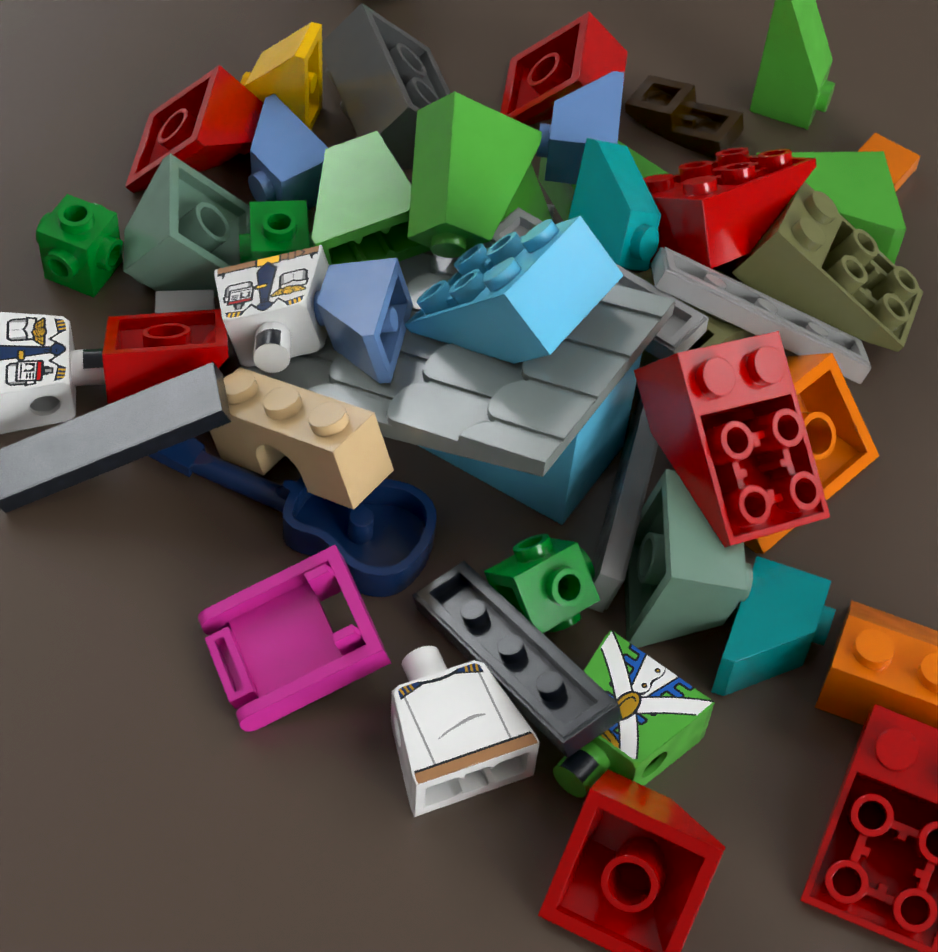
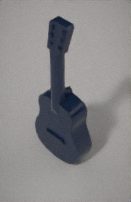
(381, 540)

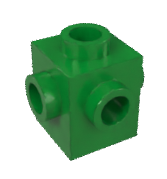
(275, 230)
(80, 245)
(546, 581)

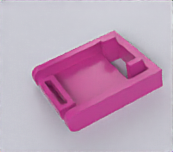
(283, 643)

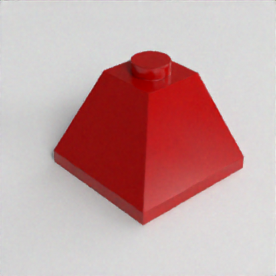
(558, 67)
(198, 126)
(158, 347)
(632, 870)

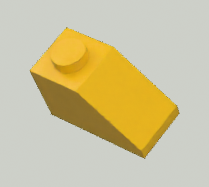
(292, 73)

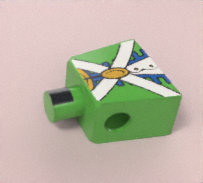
(658, 724)

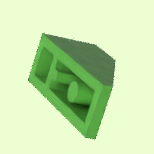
(794, 65)

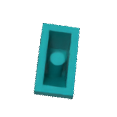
(616, 204)
(774, 626)

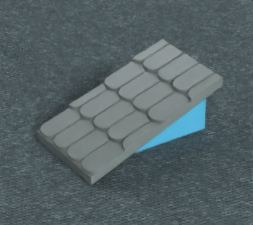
(522, 427)

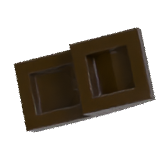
(673, 113)

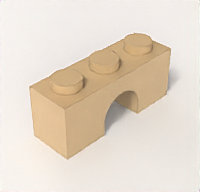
(326, 439)

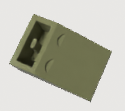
(832, 272)

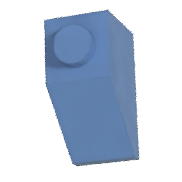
(583, 114)
(284, 156)
(365, 313)

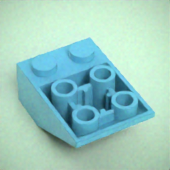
(519, 292)

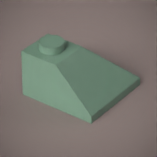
(183, 230)
(679, 569)

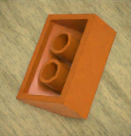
(833, 427)
(882, 664)

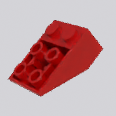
(725, 205)
(736, 436)
(883, 835)

